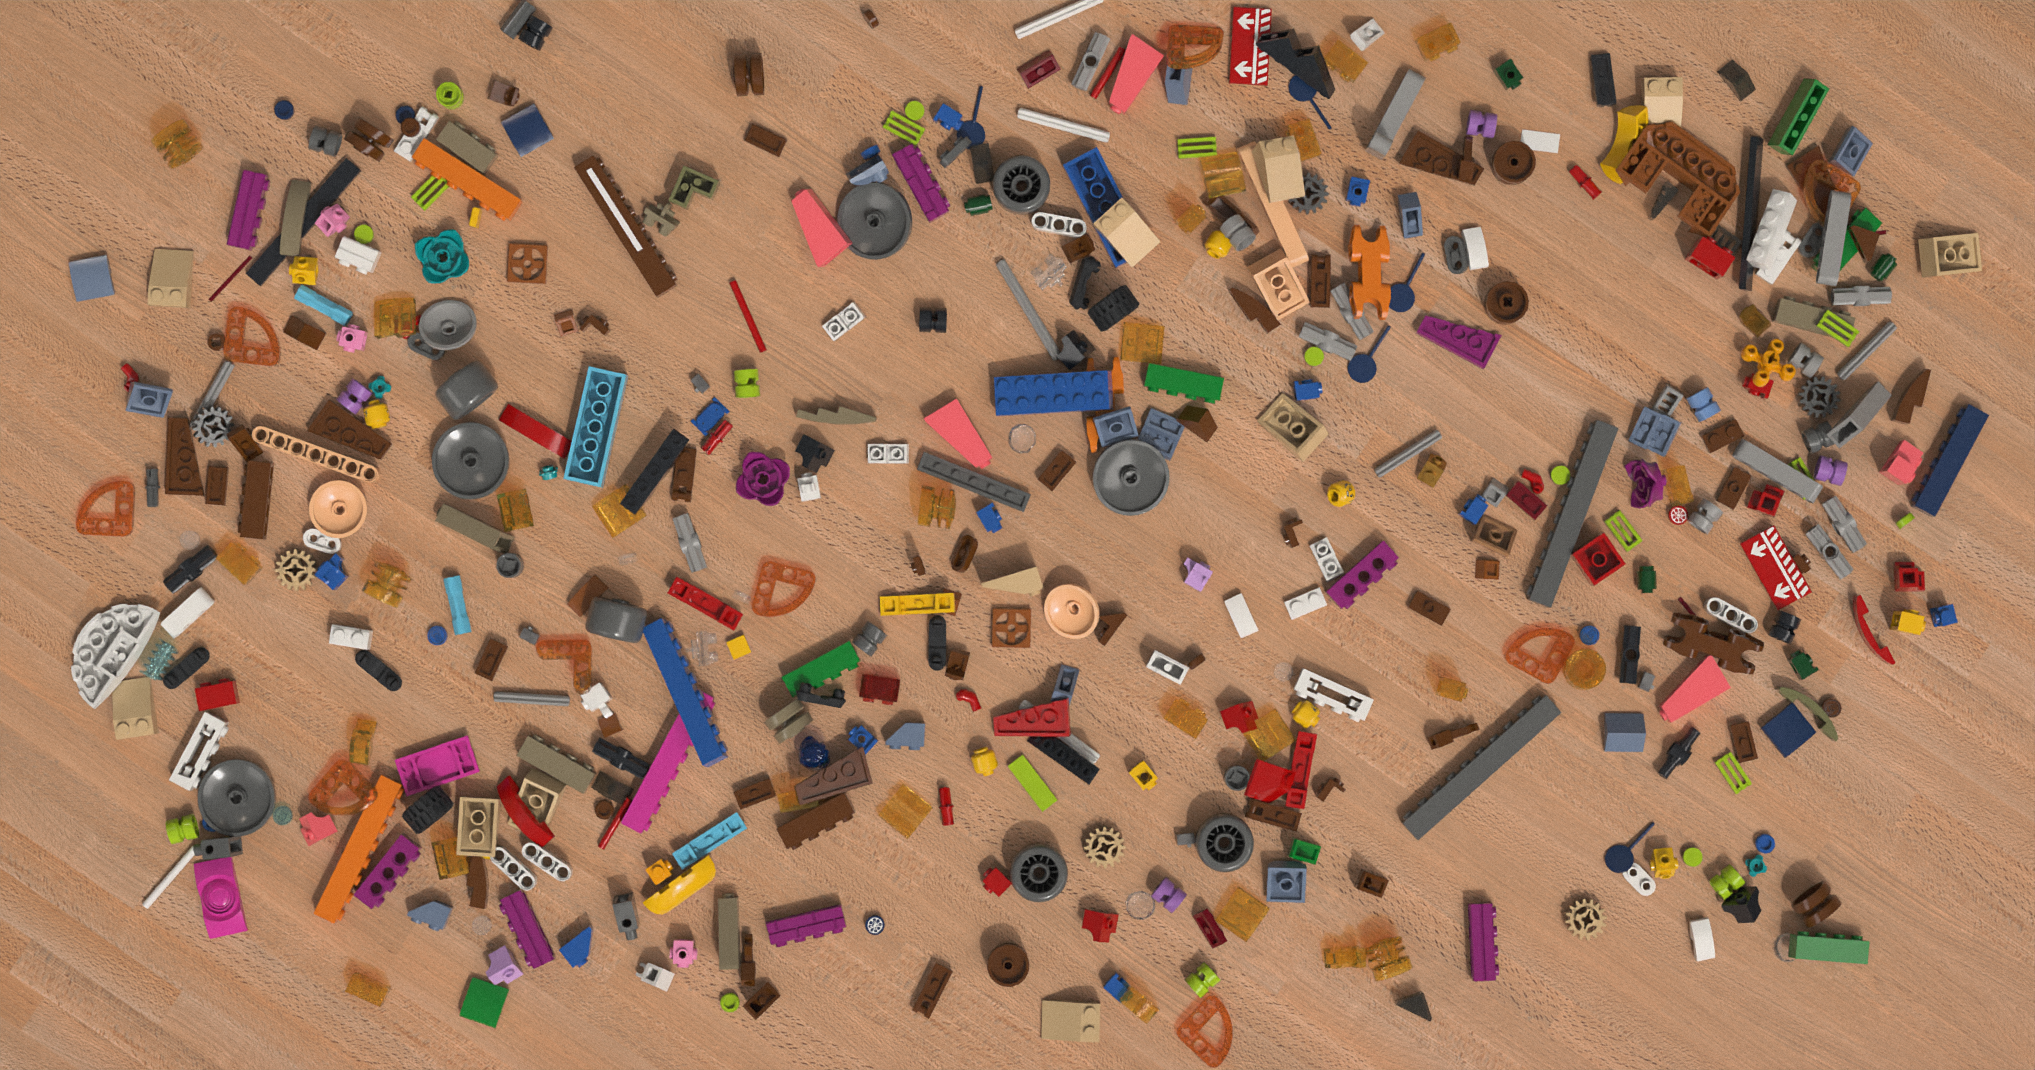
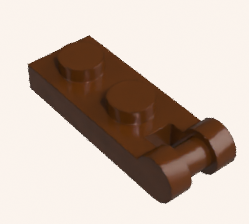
(1320, 281)
(684, 475)
(1274, 815)
(932, 989)

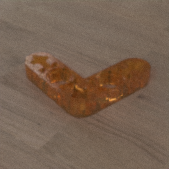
(578, 657)

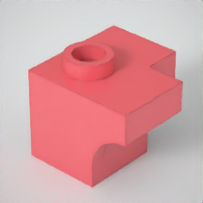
(316, 828)

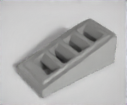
(1663, 395)

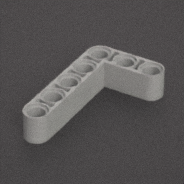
(1395, 114)

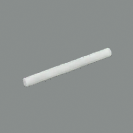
(168, 879)

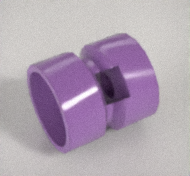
(1481, 124)
(358, 391)
(1829, 470)
(1168, 895)

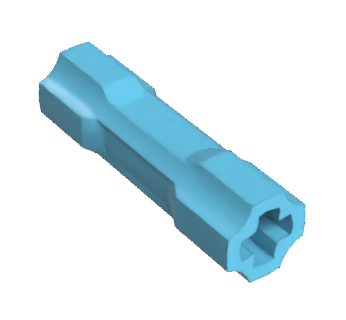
(334, 311)
(457, 605)

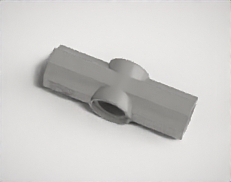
(1096, 50)
(1861, 296)
(1360, 326)
(1327, 341)
(1844, 524)
(689, 542)
(1837, 561)

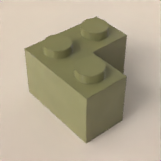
(692, 182)

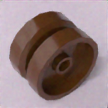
(748, 75)
(368, 140)
(1502, 166)
(1514, 295)
(1816, 904)
(1008, 953)

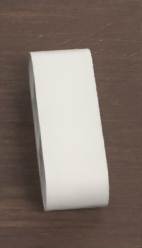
(1051, 218)
(1723, 608)
(187, 612)
(557, 862)
(517, 877)

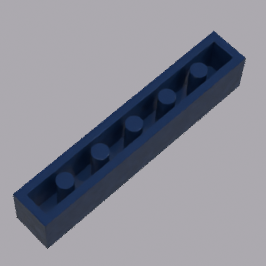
(1949, 460)

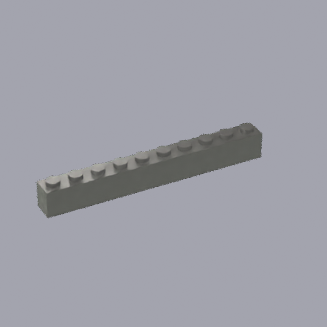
(1572, 514)
(1481, 767)

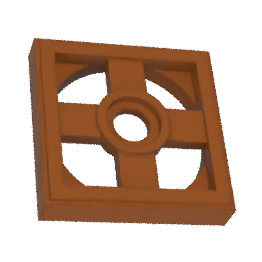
(541, 279)
(1018, 628)

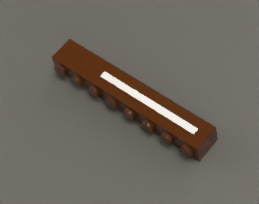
(625, 226)

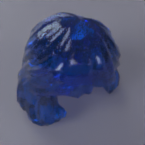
(813, 754)

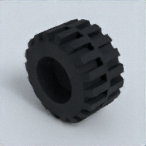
(1113, 308)
(427, 809)

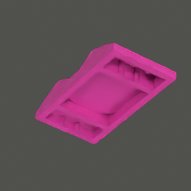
(437, 765)
(220, 897)

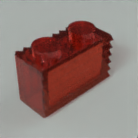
(879, 688)

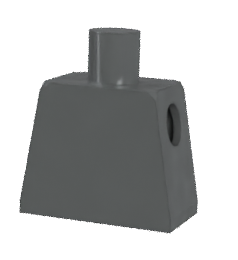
(219, 847)
(625, 908)

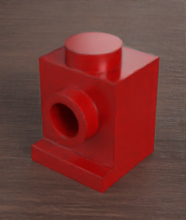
(1755, 390)

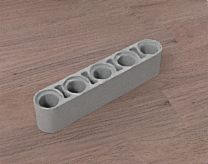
(1833, 238)
(1777, 471)

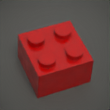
(1710, 257)
(1597, 559)

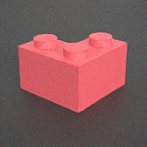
(1902, 463)

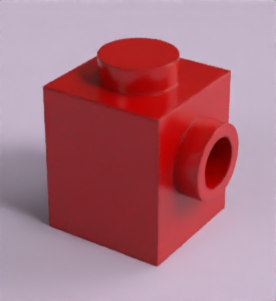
(995, 881)

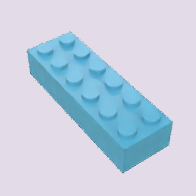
(595, 427)

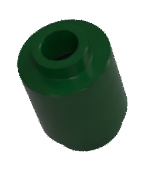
(978, 205)
(1883, 267)
(1646, 579)

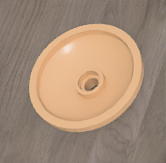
(326, 502)
(1067, 619)

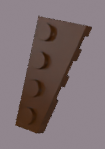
(1435, 158)
(1798, 171)
(345, 429)
(181, 460)
(841, 776)

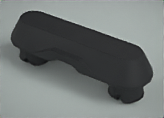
(1077, 297)
(937, 643)
(186, 668)
(378, 670)
(804, 694)

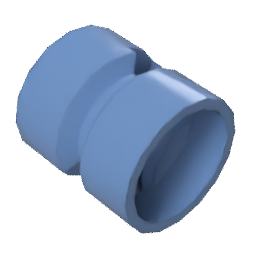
(1703, 404)

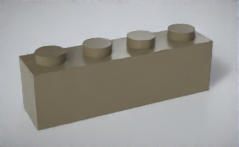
(1806, 316)
(556, 763)

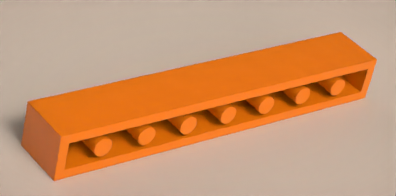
(358, 850)

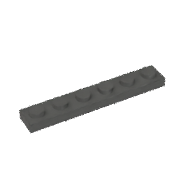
(973, 482)

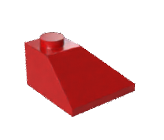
(1269, 781)

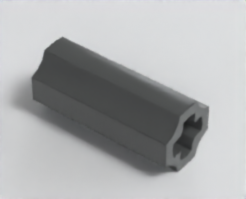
(518, 19)

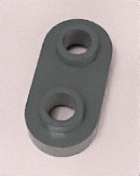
(961, 145)
(1812, 240)
(1455, 255)
(424, 349)

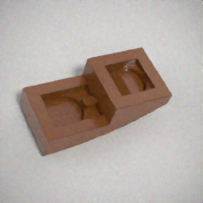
(581, 600)

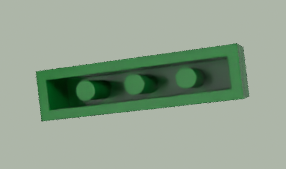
(1798, 116)
(1862, 219)
(1183, 382)
(822, 668)
(1828, 948)

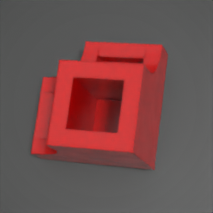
(1766, 501)
(1908, 578)
(1240, 716)
(1100, 924)

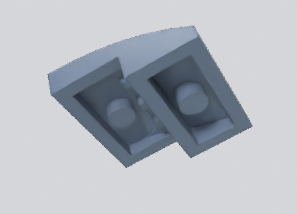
(91, 278)
(1655, 431)
(1162, 432)

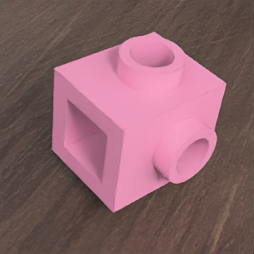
(335, 217)
(358, 341)
(683, 945)

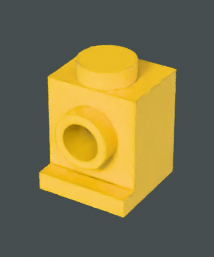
(1136, 773)

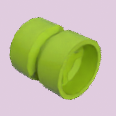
(450, 95)
(746, 383)
(181, 829)
(1726, 882)
(1195, 981)

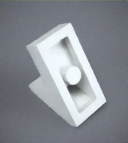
(1367, 34)

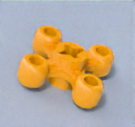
(1774, 349)

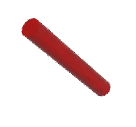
(1107, 73)
(614, 824)

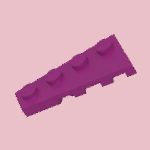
(1465, 342)

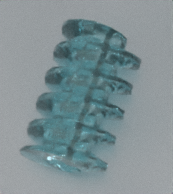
(160, 660)

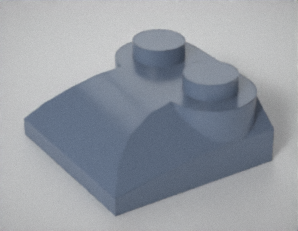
(868, 172)
(1286, 881)

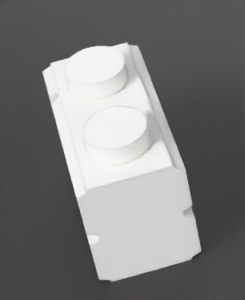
(357, 254)
(350, 637)
(1167, 667)

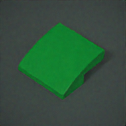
(484, 1002)

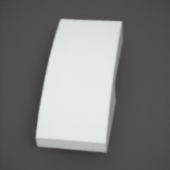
(1475, 248)
(844, 321)
(888, 453)
(1326, 559)
(1241, 615)
(1702, 939)

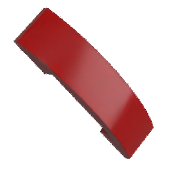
(536, 431)
(705, 603)
(1859, 610)
(1301, 765)
(521, 815)

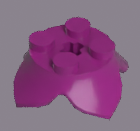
(753, 466)
(1648, 481)

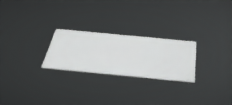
(1541, 140)

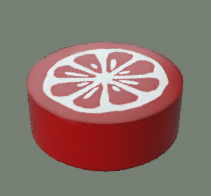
(1678, 515)

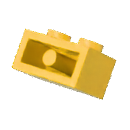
(1908, 622)

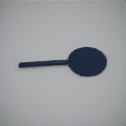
(1302, 92)
(972, 129)
(1402, 295)
(1363, 367)
(1620, 858)

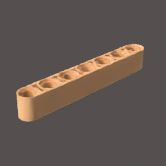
(1275, 211)
(306, 454)

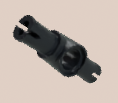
(1678, 753)

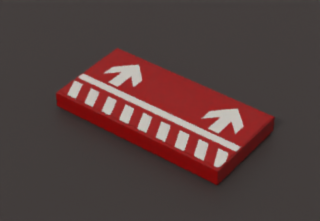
(1247, 61)
(1776, 567)

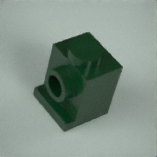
(1501, 74)
(1801, 664)

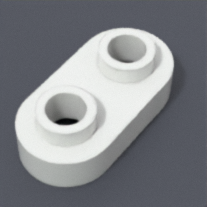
(322, 541)
(1639, 879)

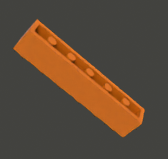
(466, 179)

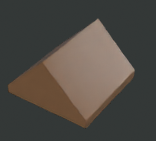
(1494, 536)

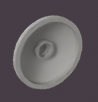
(447, 317)

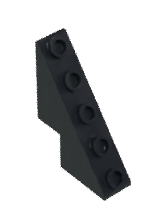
(1303, 62)
(654, 472)
(1065, 757)

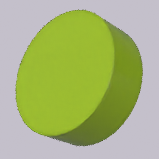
(914, 110)
(364, 234)
(1314, 356)
(1560, 475)
(1905, 520)
(1692, 857)
(730, 1002)

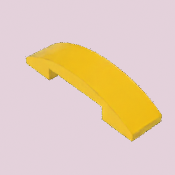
(917, 604)

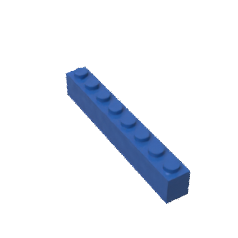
(685, 692)

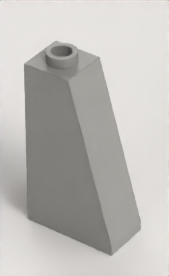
(1859, 415)

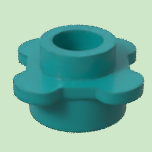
(374, 387)
(548, 472)
(1762, 868)

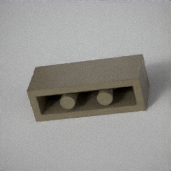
(467, 146)

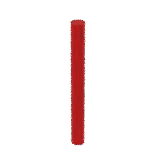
(748, 317)

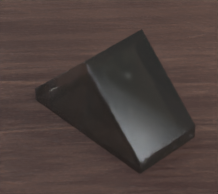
(1737, 80)
(982, 163)
(612, 788)
(1415, 1004)

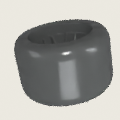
(1021, 169)
(466, 390)
(616, 619)
(1224, 858)
(1039, 888)

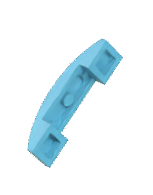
(709, 840)

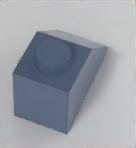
(1410, 215)
(1065, 683)

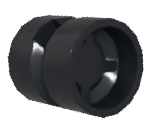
(535, 33)
(926, 323)
(1784, 627)

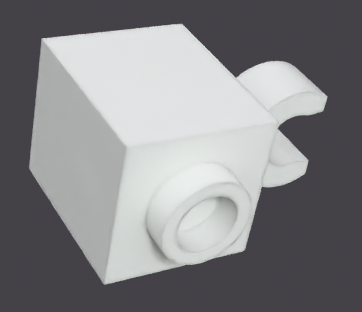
(809, 487)
(597, 698)
(656, 976)

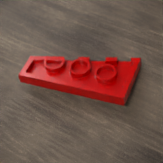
(1046, 720)

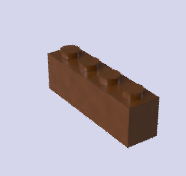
(256, 500)
(816, 820)

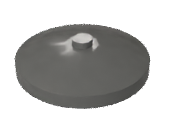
(875, 220)
(470, 460)
(1130, 477)
(236, 797)

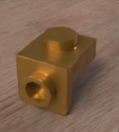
(1754, 320)
(1432, 470)

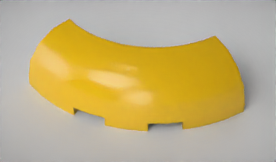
(1630, 125)
(682, 887)

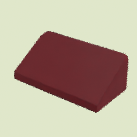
(1038, 69)

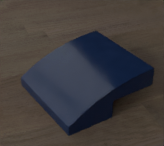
(527, 130)
(1788, 730)

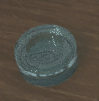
(282, 815)

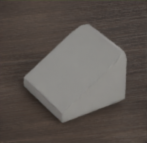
(1495, 492)

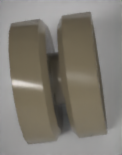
(789, 721)

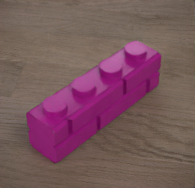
(920, 182)
(247, 210)
(806, 924)
(527, 929)
(1482, 941)

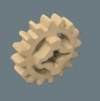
(296, 579)
(1116, 842)
(1588, 909)

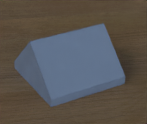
(1850, 151)
(148, 399)
(1115, 426)
(1624, 732)

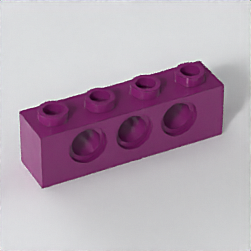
(1381, 551)
(366, 893)

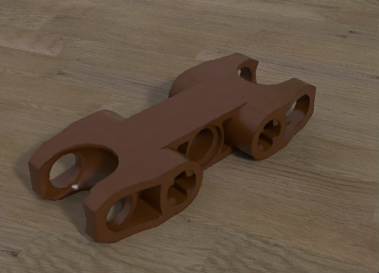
(1700, 639)

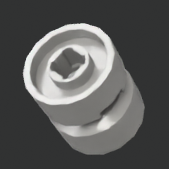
(1237, 232)
(1810, 365)
(1705, 516)

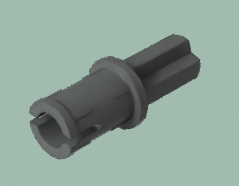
(152, 487)

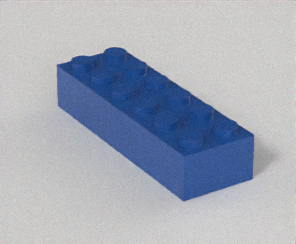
(1095, 191)
(1053, 393)

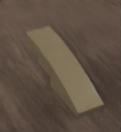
(843, 417)

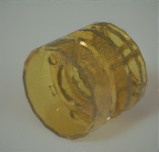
(176, 142)
(936, 507)
(387, 584)
(1594, 663)
(1388, 958)

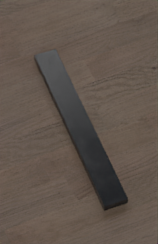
(324, 197)
(1751, 210)

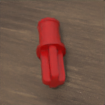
(1585, 181)
(717, 437)
(946, 806)

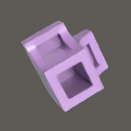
(1197, 574)
(503, 966)

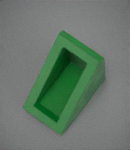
(1303, 851)

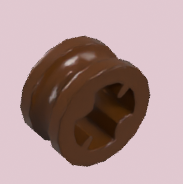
(216, 336)

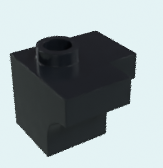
(1074, 349)
(813, 453)
(1743, 904)

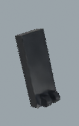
(1603, 80)

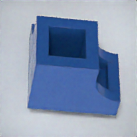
(331, 572)

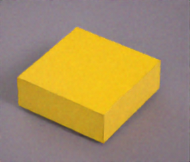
(475, 217)
(738, 647)

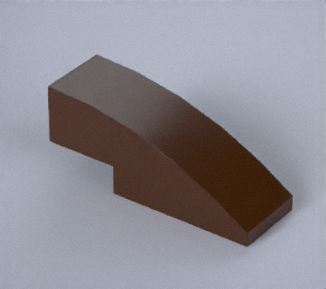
(1224, 209)
(1254, 310)
(1911, 397)
(479, 881)

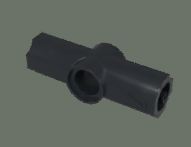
(190, 569)
(1628, 668)
(621, 758)

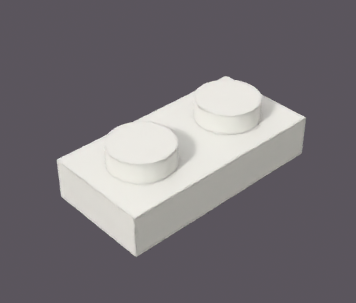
(1305, 603)

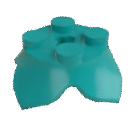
(428, 253)

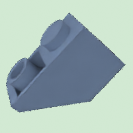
(1178, 85)
(908, 735)
(432, 913)

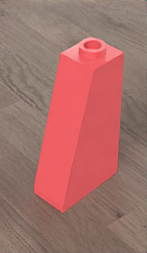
(1136, 69)
(819, 227)
(959, 432)
(1695, 689)

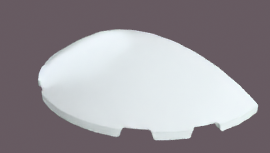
(110, 648)

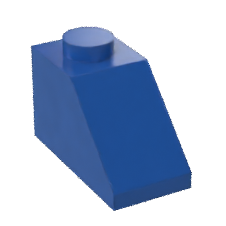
(578, 948)

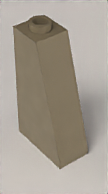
(474, 528)
(729, 932)

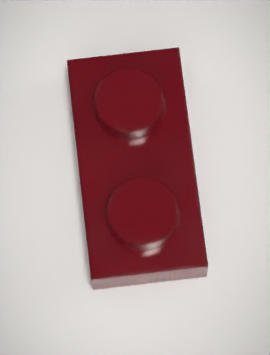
(1526, 500)
(1209, 928)

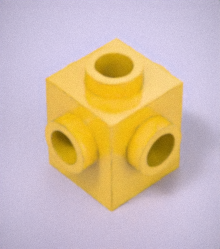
(304, 270)
(1663, 863)

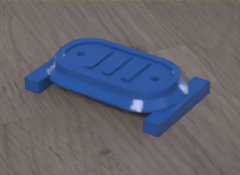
(710, 416)

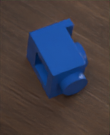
(949, 118)
(1363, 185)
(1307, 390)
(1474, 509)
(990, 518)
(1943, 615)
(869, 742)
(1116, 987)

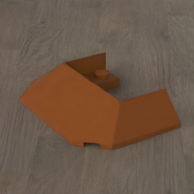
(1690, 163)

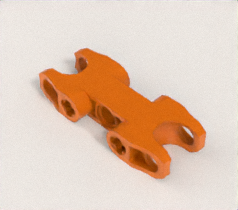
(1369, 259)
(1117, 388)

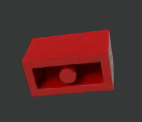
(217, 695)

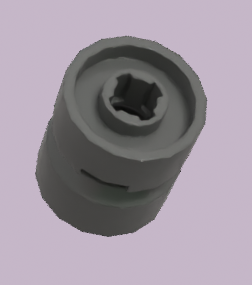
(330, 145)
(1816, 438)
(510, 565)
(869, 638)
(1236, 777)

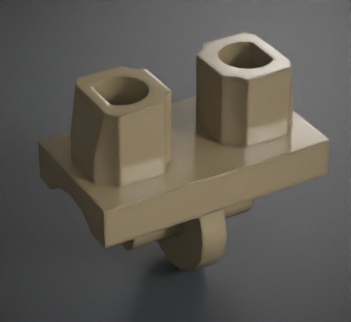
(662, 215)

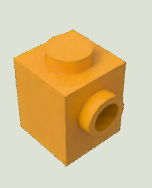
(660, 870)

